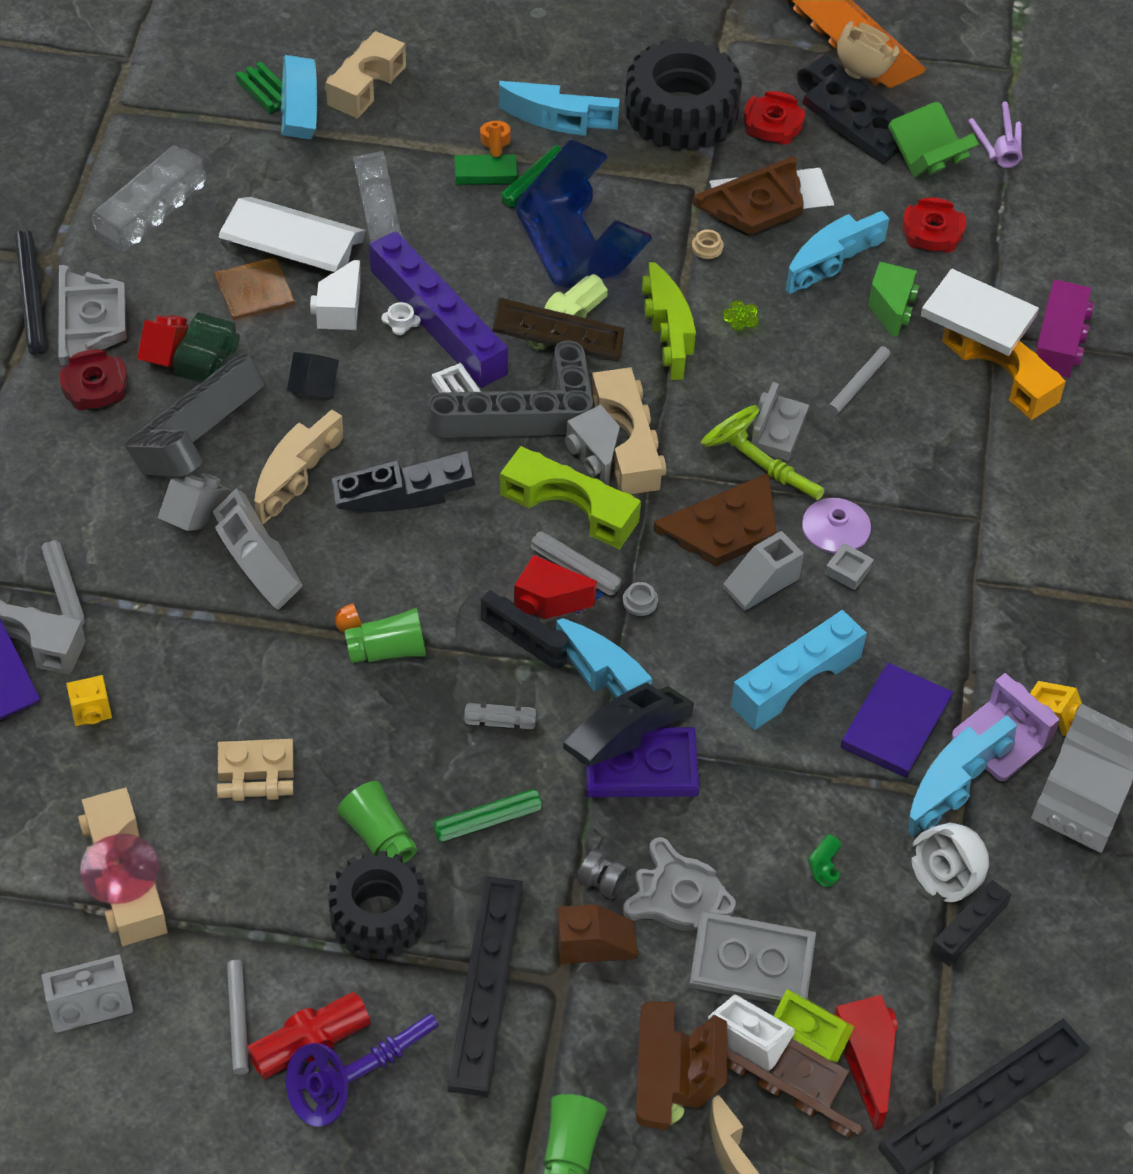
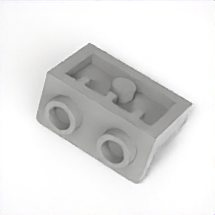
(778, 424)
(87, 993)

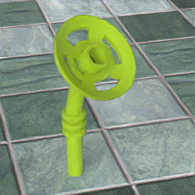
(734, 433)

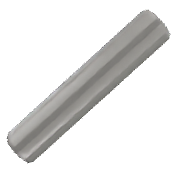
(574, 561)
(62, 580)

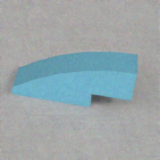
(299, 97)
(601, 660)

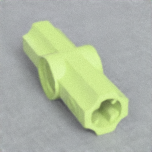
(576, 301)

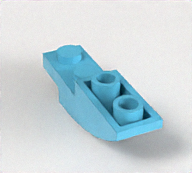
(559, 112)
(825, 251)
(951, 773)

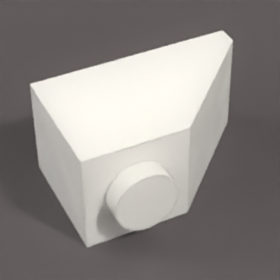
(338, 298)

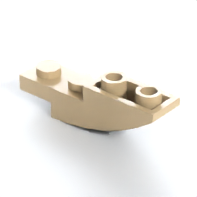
(287, 466)

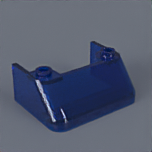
(555, 224)

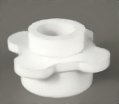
(400, 318)

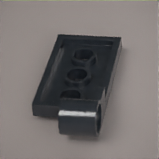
(827, 74)

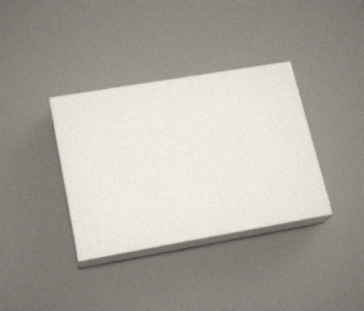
(979, 312)

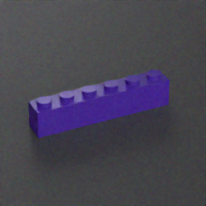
(439, 309)

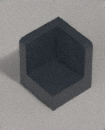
(312, 374)

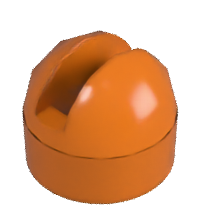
(347, 618)

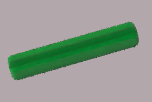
(512, 194)
(487, 815)

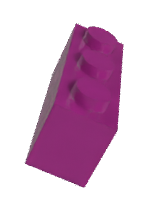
(1065, 326)

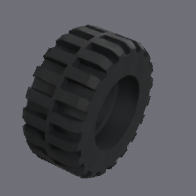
(682, 119)

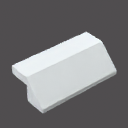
(291, 233)

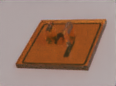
(254, 288)

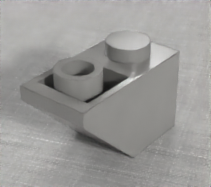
(593, 440)
(192, 500)
(765, 571)

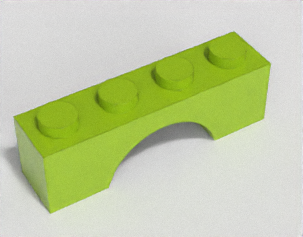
(535, 479)

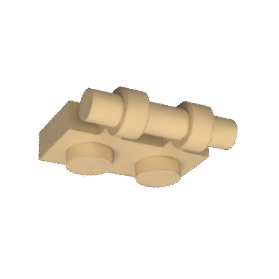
(255, 761)

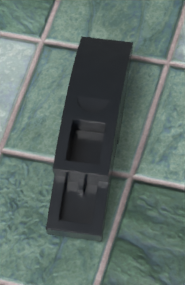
(398, 488)
(624, 720)

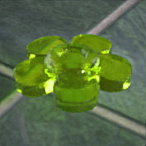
(741, 315)

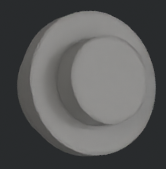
(640, 599)

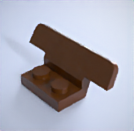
(676, 1065)

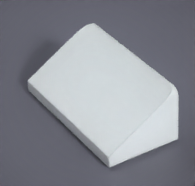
(754, 1032)

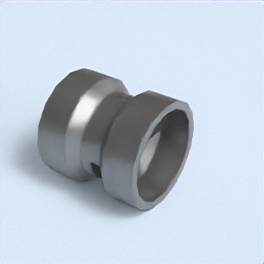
(603, 873)

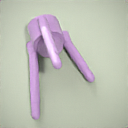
(1006, 149)

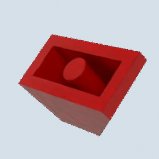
(552, 590)

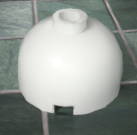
(950, 861)

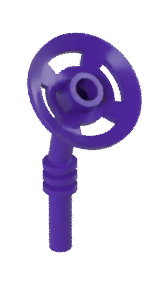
(330, 1082)

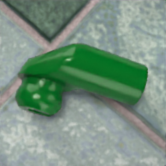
(821, 863)

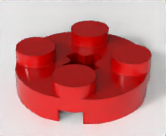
(759, 118)
(942, 237)

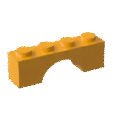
(1034, 385)

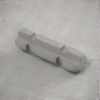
(500, 716)

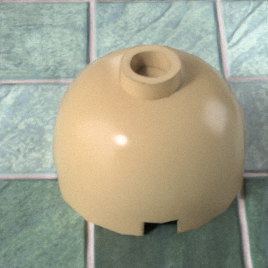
(865, 51)

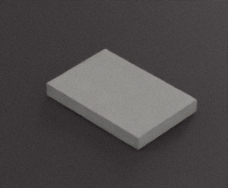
(751, 958)

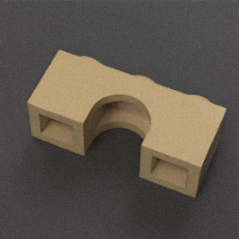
(352, 84)

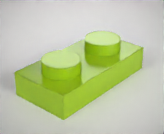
(814, 1025)

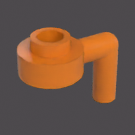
(495, 136)

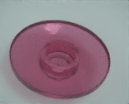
(123, 881)

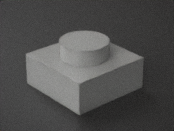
(849, 566)

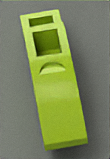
(670, 317)

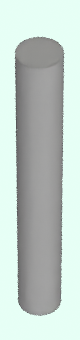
(858, 380)
(237, 1017)

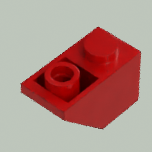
(161, 339)

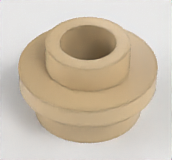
(707, 244)

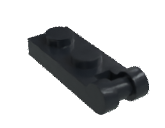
(524, 630)

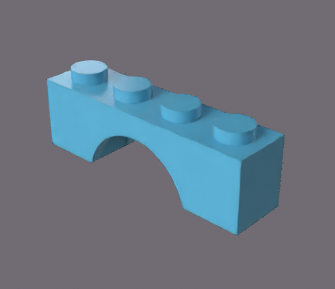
(770, 685)

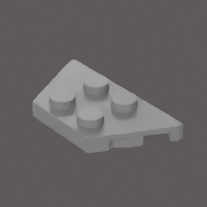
(89, 313)

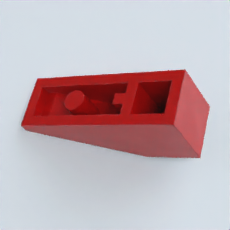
(871, 1052)

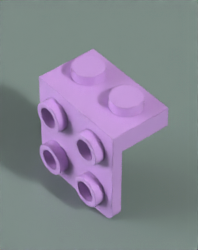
(1034, 723)

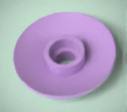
(828, 533)

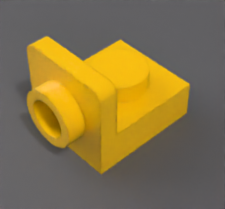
(1061, 699)
(89, 700)

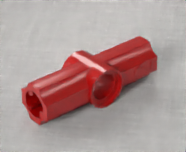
(307, 1027)

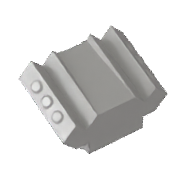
(1088, 779)

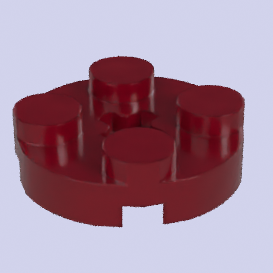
(95, 394)

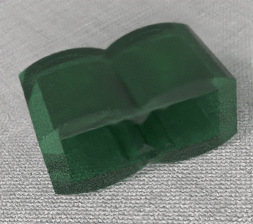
(205, 347)

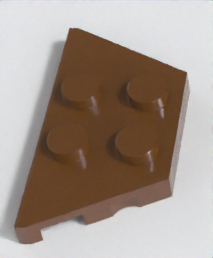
(756, 198)
(724, 523)

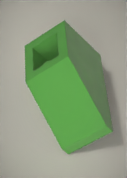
(891, 294)

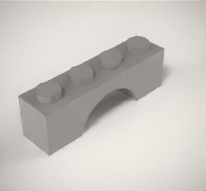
(52, 637)

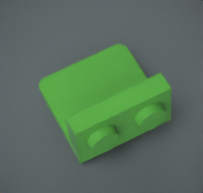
(929, 140)

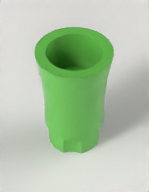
(387, 638)
(376, 821)
(572, 1133)

